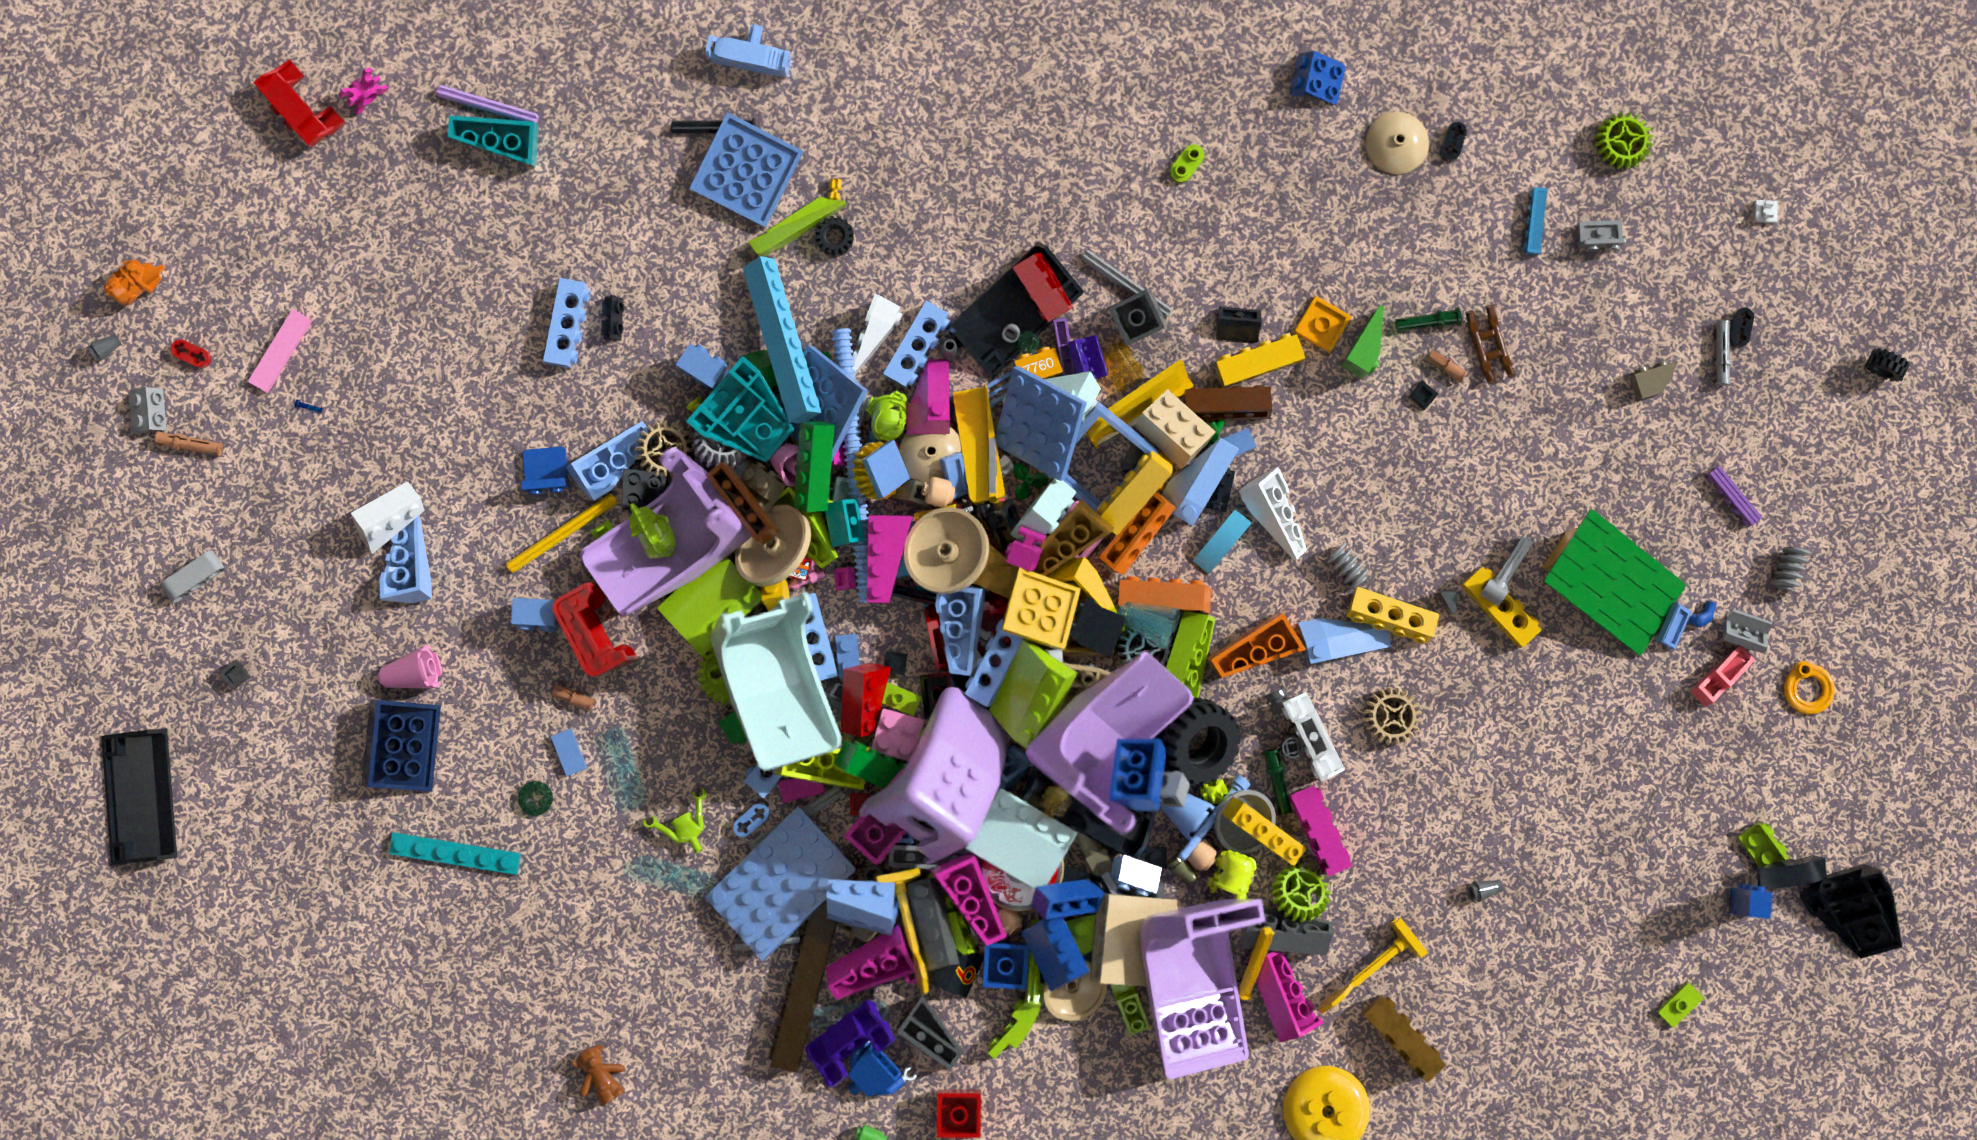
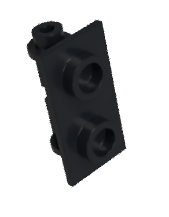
(613, 308)
(1220, 496)

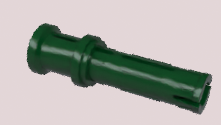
(1438, 319)
(1275, 770)

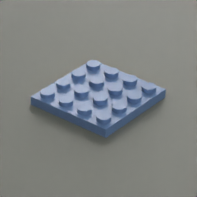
(746, 169)
(837, 395)
(1040, 423)

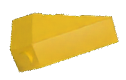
(1083, 575)

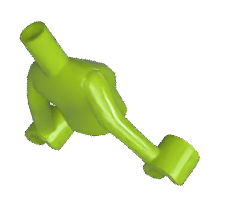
(685, 826)

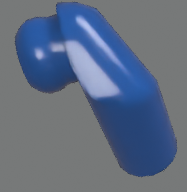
(1705, 617)

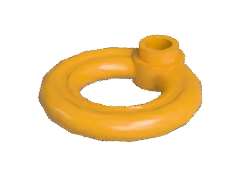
(1821, 675)

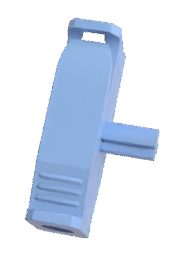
(749, 54)

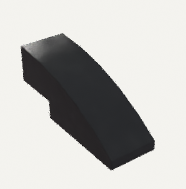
(1792, 872)

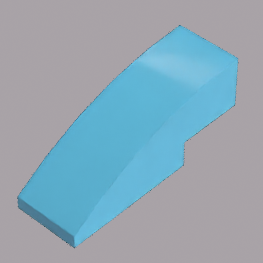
(1222, 541)

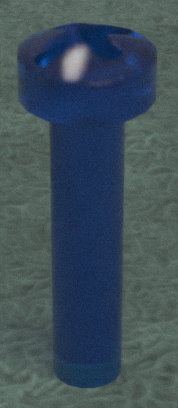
(298, 403)

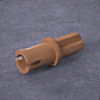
(1446, 366)
(573, 697)

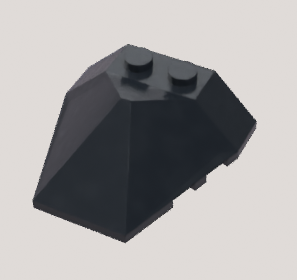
(1858, 908)

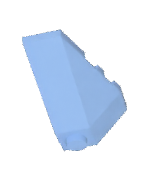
(407, 567)

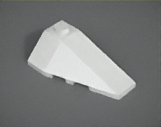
(880, 323)
(1269, 505)

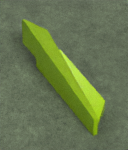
(795, 225)

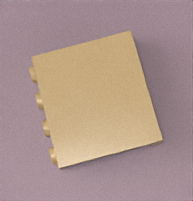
(1117, 938)

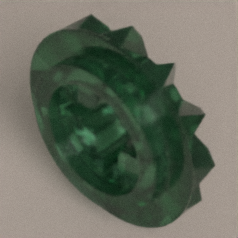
(527, 792)

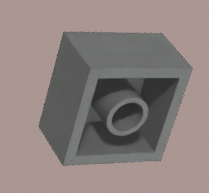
(1138, 316)

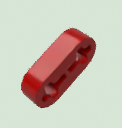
(189, 357)

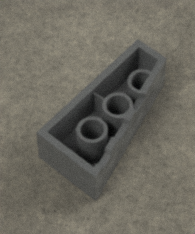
(1290, 935)

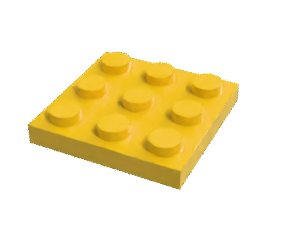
(1040, 609)

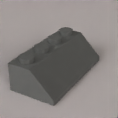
(931, 924)

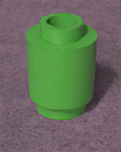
(868, 1133)

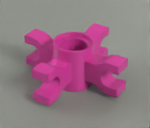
(363, 91)

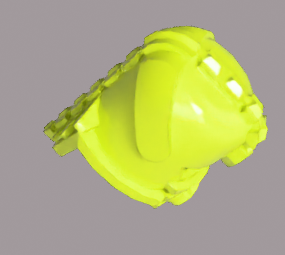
(1236, 874)

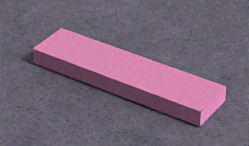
(280, 351)

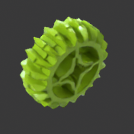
(1624, 157)
(1305, 882)

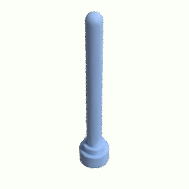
(1238, 783)

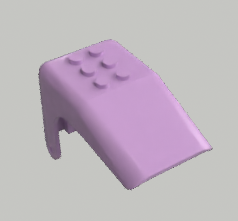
(703, 531)
(1083, 737)
(947, 778)

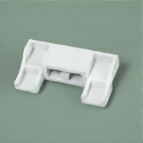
(1311, 729)

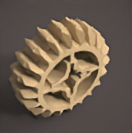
(658, 431)
(1399, 723)

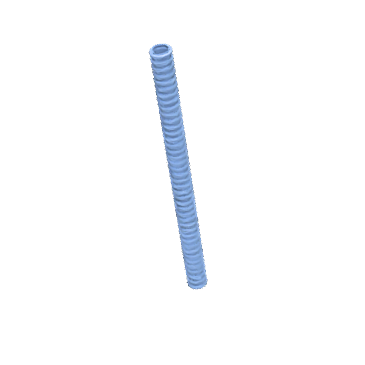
(852, 446)

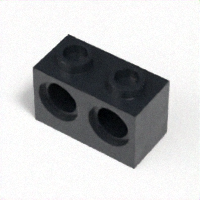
(1002, 520)

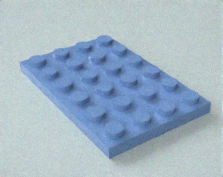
(780, 883)

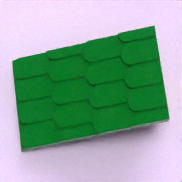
(1612, 581)

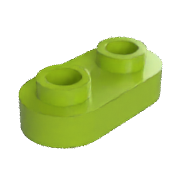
(1187, 163)

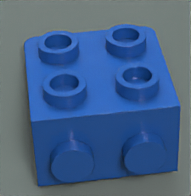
(1317, 77)
(545, 470)

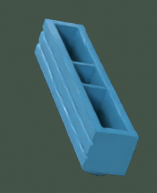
(1535, 221)

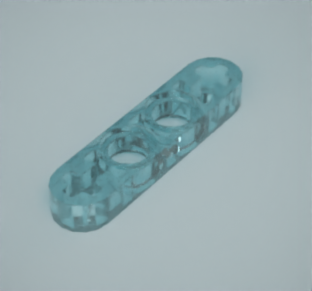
(622, 768)
(675, 877)
(844, 1008)

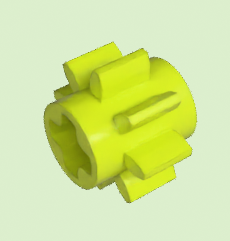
(1214, 791)

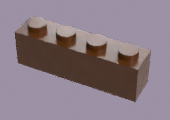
(1230, 403)
(742, 503)

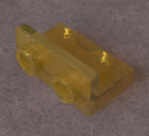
(1122, 366)

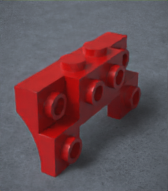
(297, 114)

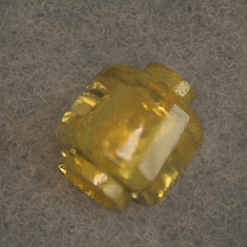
(1055, 801)

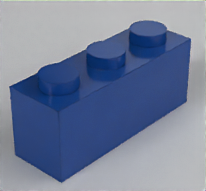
(1067, 898)
(1750, 901)

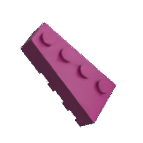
(885, 553)
(1320, 830)
(969, 893)
(871, 964)

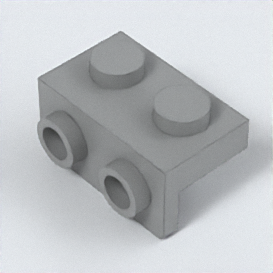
(1600, 234)
(147, 410)
(1746, 630)

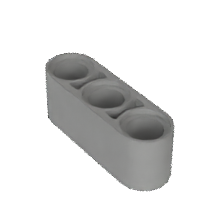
(191, 576)

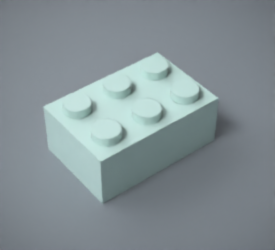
(1046, 509)

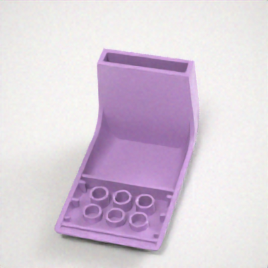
(1195, 984)

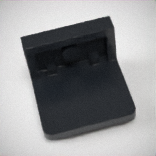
(1096, 627)

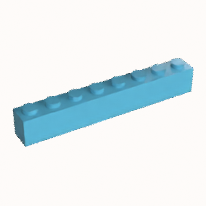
(781, 340)

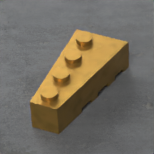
(1403, 1038)

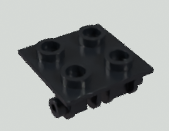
(641, 487)

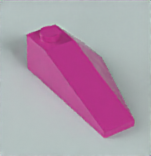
(930, 404)

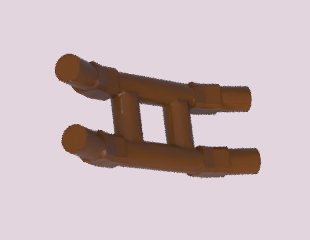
(1495, 332)

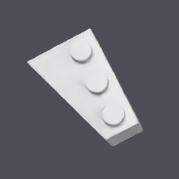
(387, 516)

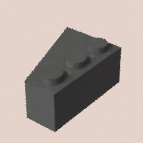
(930, 1034)

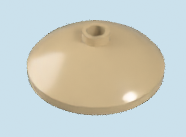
(1390, 154)
(916, 459)
(1075, 1000)

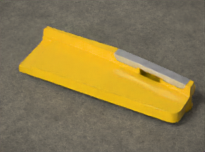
(1134, 404)
(979, 445)

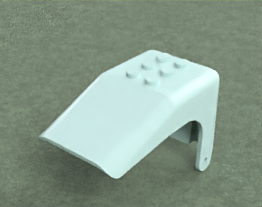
(775, 683)

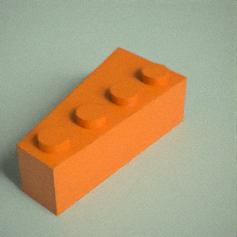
(1172, 594)
(1257, 647)

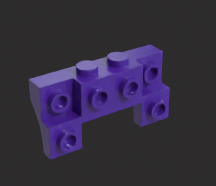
(845, 1037)

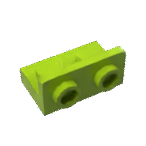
(1762, 845)

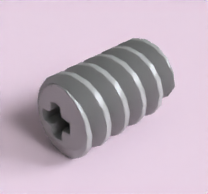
(1348, 567)
(1789, 569)

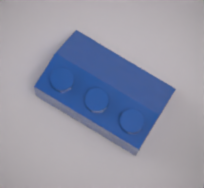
(1138, 774)
(1055, 952)

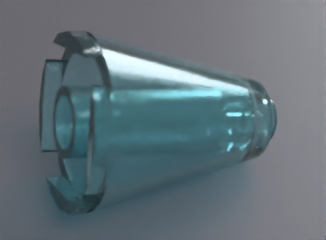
(1151, 621)

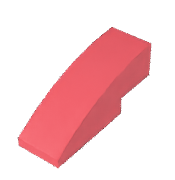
(1722, 676)

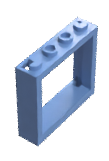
(1096, 412)

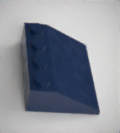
(401, 745)

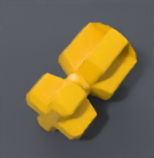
(835, 184)

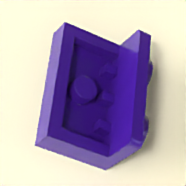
(1087, 356)

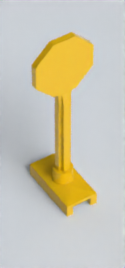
(900, 880)
(1405, 940)

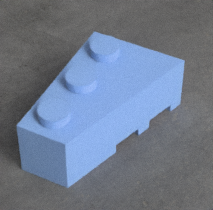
(862, 902)

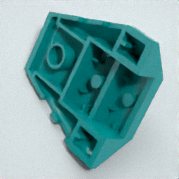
(743, 413)

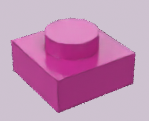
(844, 578)

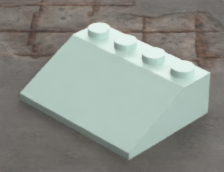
(1021, 840)

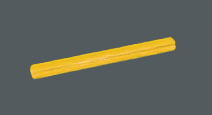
(561, 533)

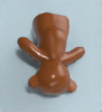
(598, 1074)

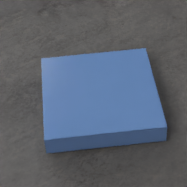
(886, 469)

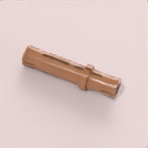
(181, 442)

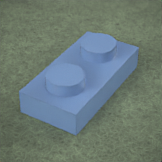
(847, 652)

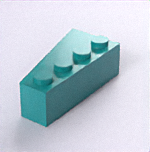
(502, 137)

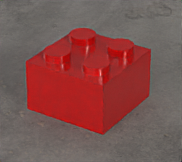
(958, 1113)

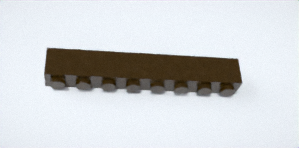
(803, 991)

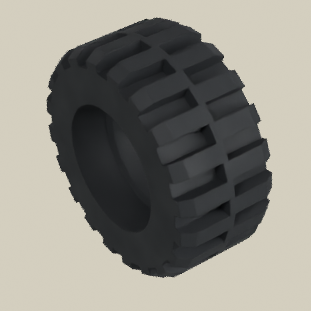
(1215, 753)

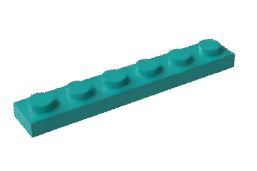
(455, 853)

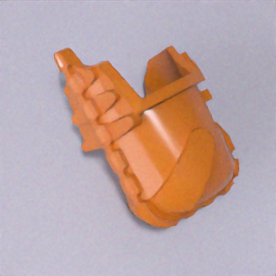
(132, 281)

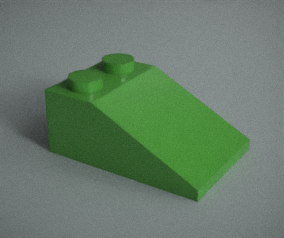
(1366, 349)

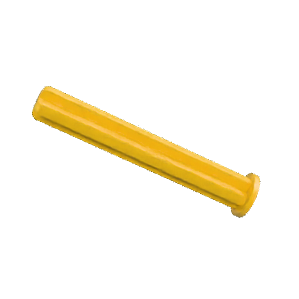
(1255, 963)

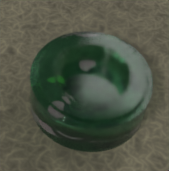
(1028, 342)

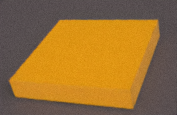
(1322, 324)

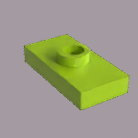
(901, 699)
(1680, 1005)

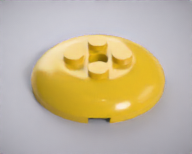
(1324, 1087)

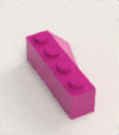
(1284, 998)

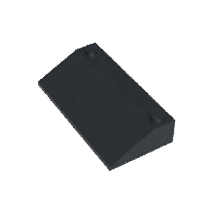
(1005, 303)
(139, 796)
(1087, 822)

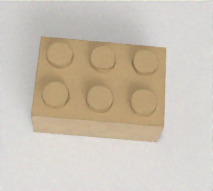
(1174, 429)

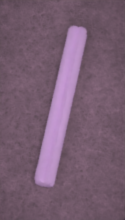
(486, 104)

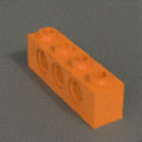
(1137, 534)

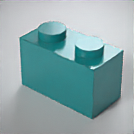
(844, 523)

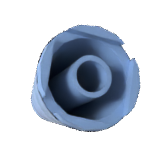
(1191, 816)

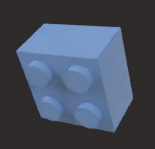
(702, 367)
(534, 613)

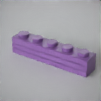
(1062, 338)
(1733, 496)

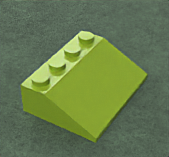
(698, 604)
(1031, 693)

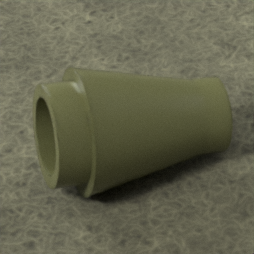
(1182, 869)

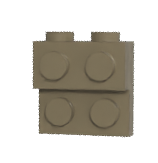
(763, 485)

